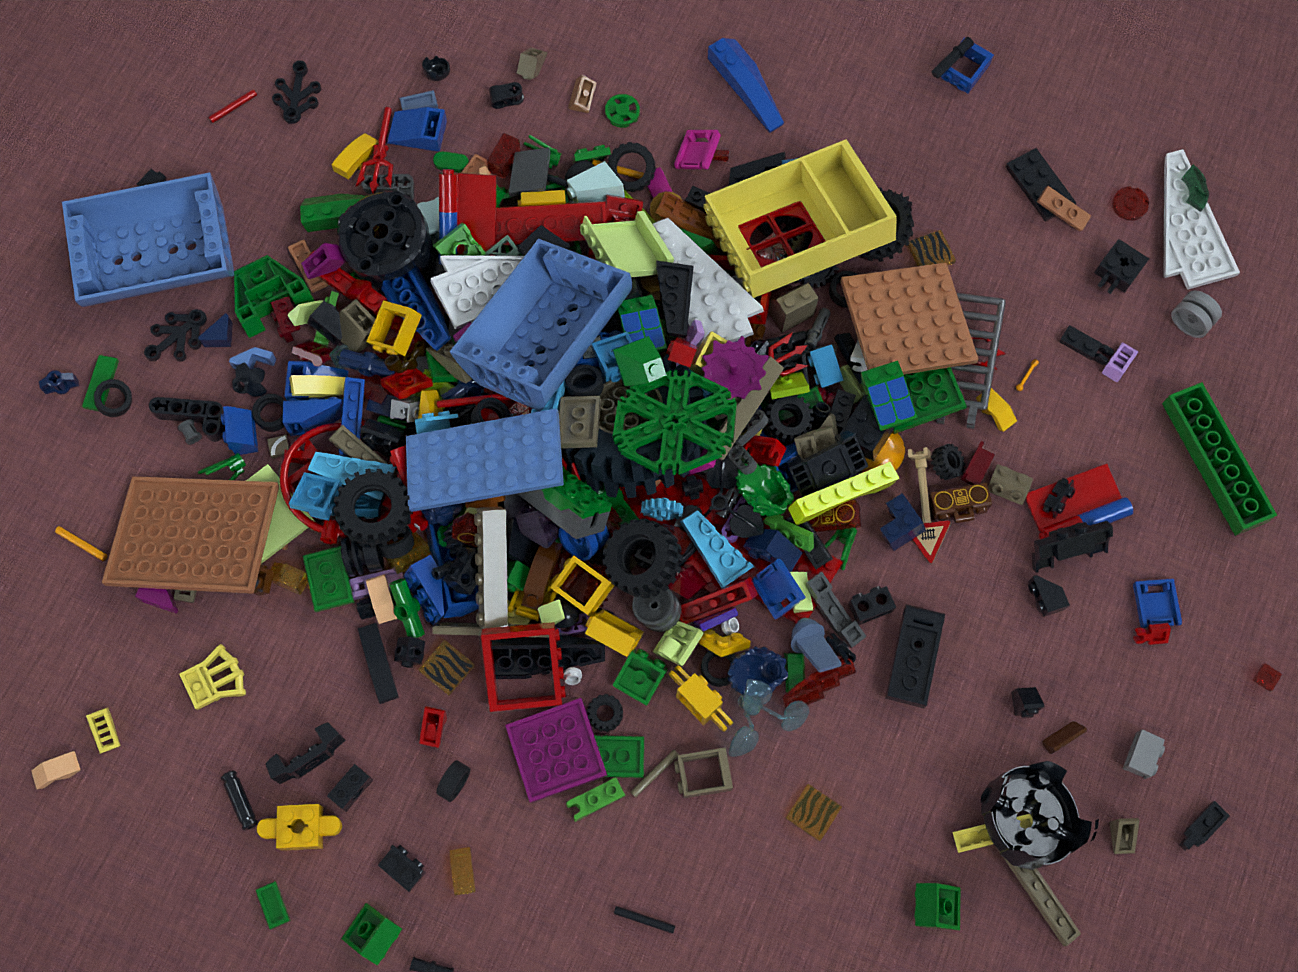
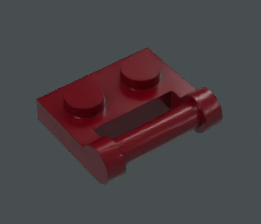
(313, 351)

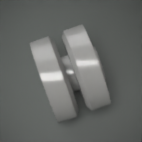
(1196, 314)

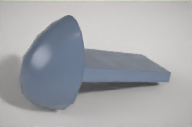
(809, 639)

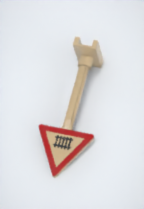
(932, 538)

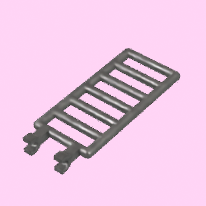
(991, 354)

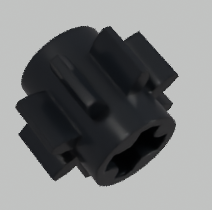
(692, 487)

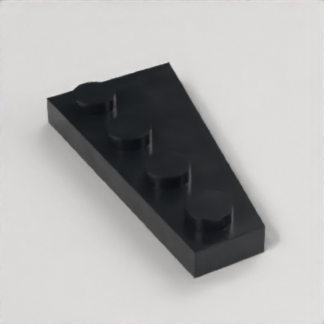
(675, 293)

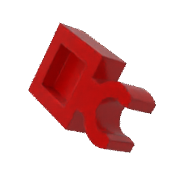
(1153, 635)

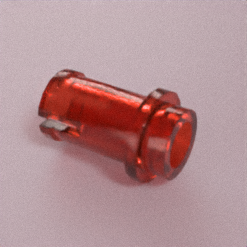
(717, 155)

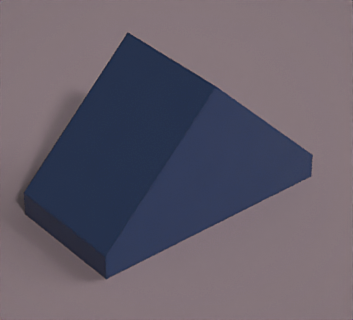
(218, 334)

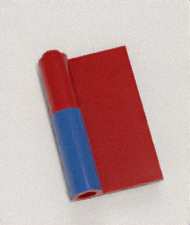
(468, 201)
(1093, 502)

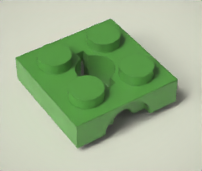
(459, 235)

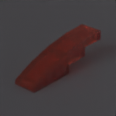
(814, 685)

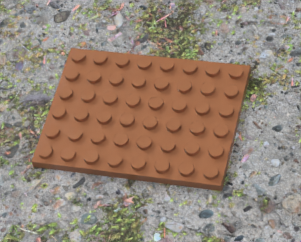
(191, 534)

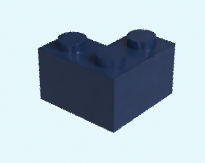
(905, 524)
(773, 546)

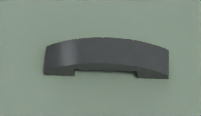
(833, 611)

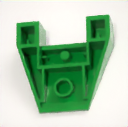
(261, 284)

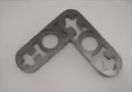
(408, 190)
(738, 447)

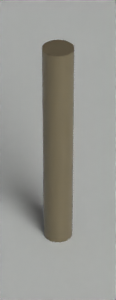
(654, 773)

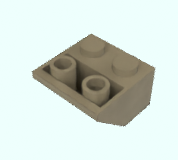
(355, 326)

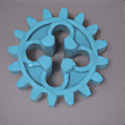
(662, 509)

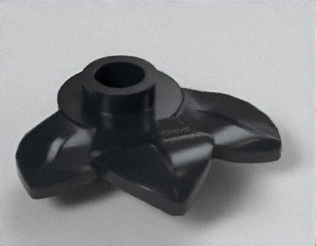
(251, 378)

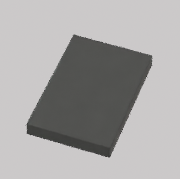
(529, 171)

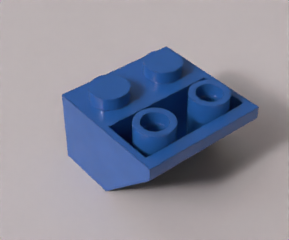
(239, 430)

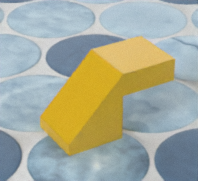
(999, 410)

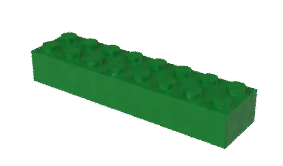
(1219, 459)

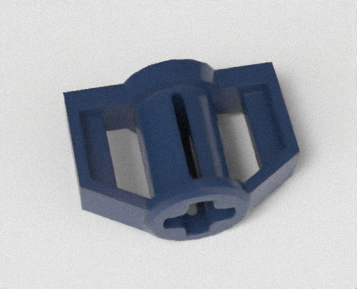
(59, 385)

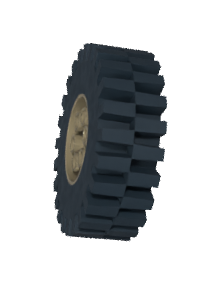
(605, 463)

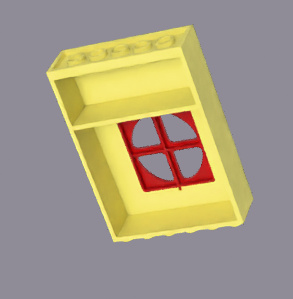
(824, 190)

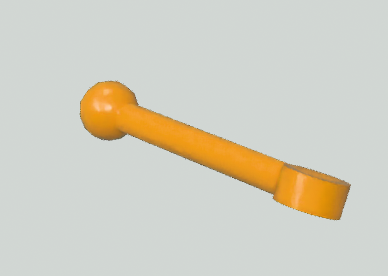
(1019, 387)

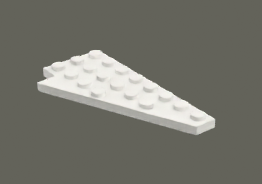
(1191, 237)
(471, 284)
(714, 294)

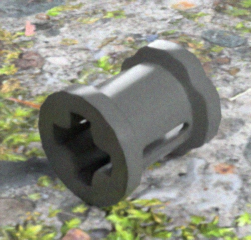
(189, 431)

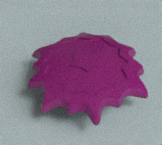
(735, 367)

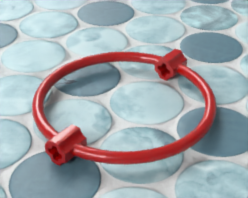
(330, 529)

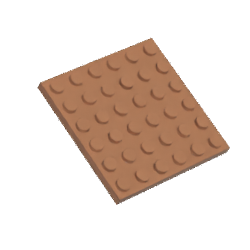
(909, 318)

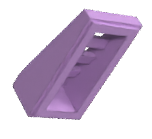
(1114, 371)

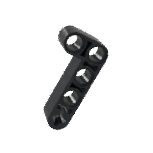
(160, 405)

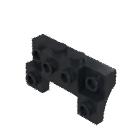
(1071, 542)

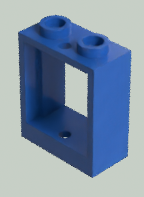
(962, 82)

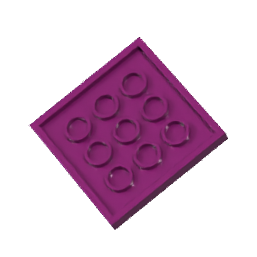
(556, 750)

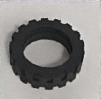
(645, 153)

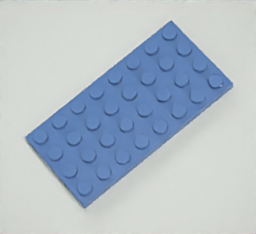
(484, 460)

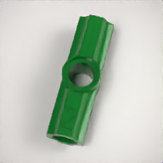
(406, 608)

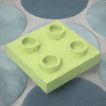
(678, 643)

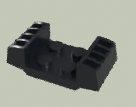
(828, 465)
(301, 765)

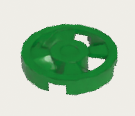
(622, 110)

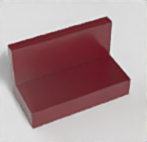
(978, 465)

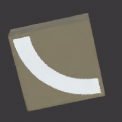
(277, 446)

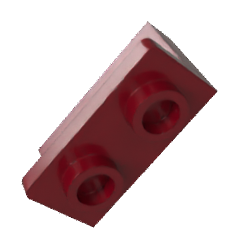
(280, 314)

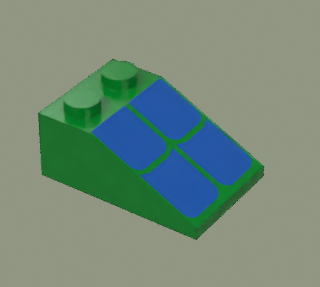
(641, 319)
(888, 395)

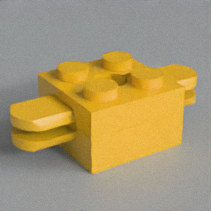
(700, 698)
(299, 827)

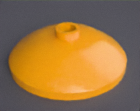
(892, 451)

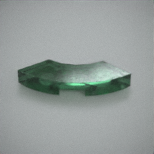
(1197, 188)

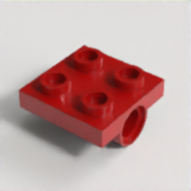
(621, 208)

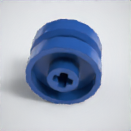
(583, 547)

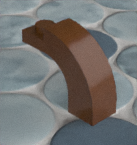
(540, 574)

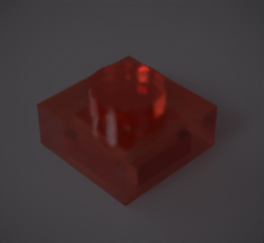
(1267, 677)

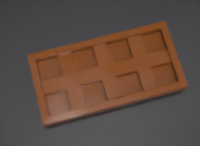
(685, 216)

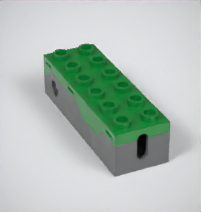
(572, 506)

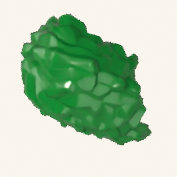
(765, 490)

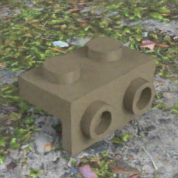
(1010, 484)

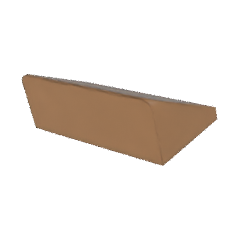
(582, 94)

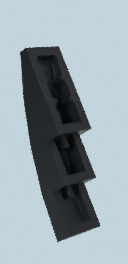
(378, 663)

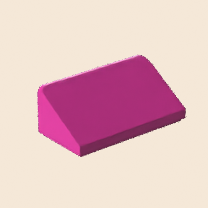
(659, 183)

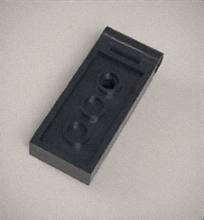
(913, 666)

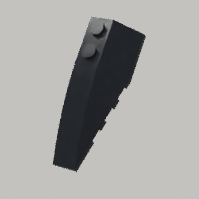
(532, 655)

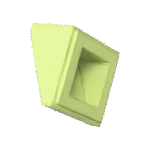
(551, 612)

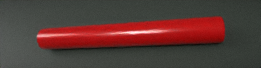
(232, 106)

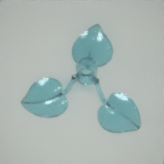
(755, 696)

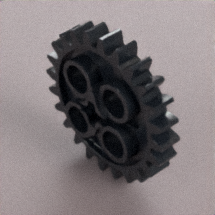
(802, 242)

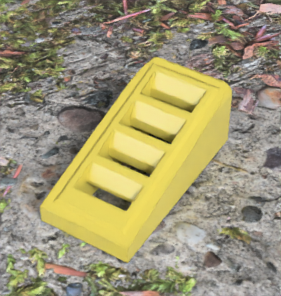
(94, 728)

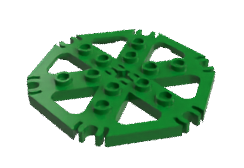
(672, 433)

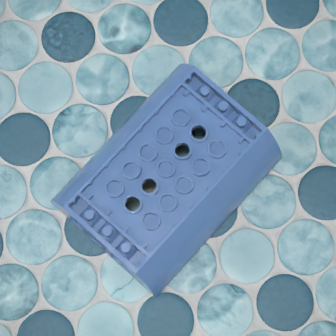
(148, 224)
(527, 318)

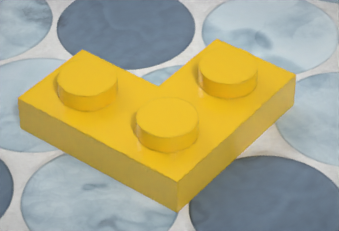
(724, 645)

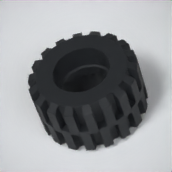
(798, 409)

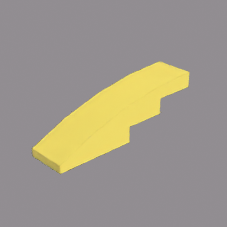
(317, 386)
(978, 836)

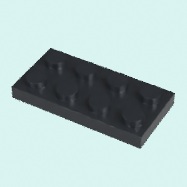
(1032, 176)

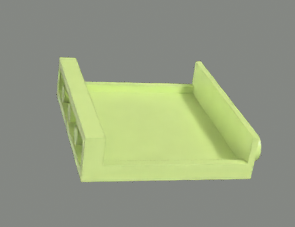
(627, 244)
(284, 524)

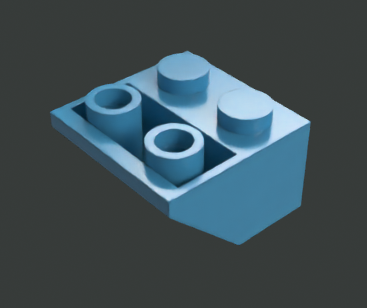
(826, 366)

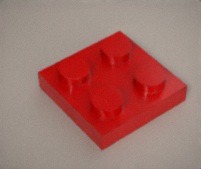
(406, 383)

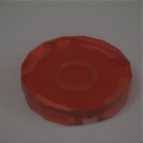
(1130, 203)

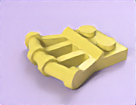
(200, 684)

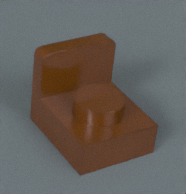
(264, 581)

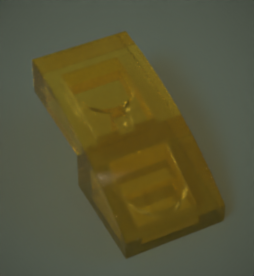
(462, 871)

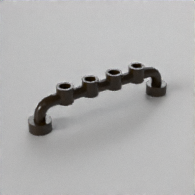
(394, 364)

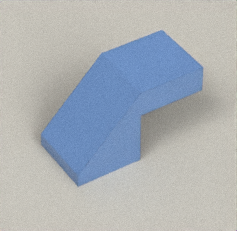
(251, 356)

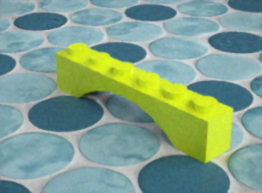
(839, 493)

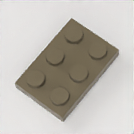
(579, 421)

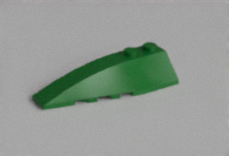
(324, 211)

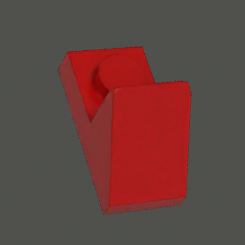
(366, 295)
(305, 456)
(432, 726)

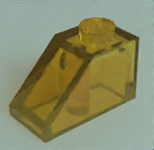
(289, 577)

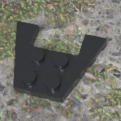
(755, 167)

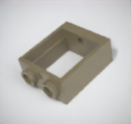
(724, 771)

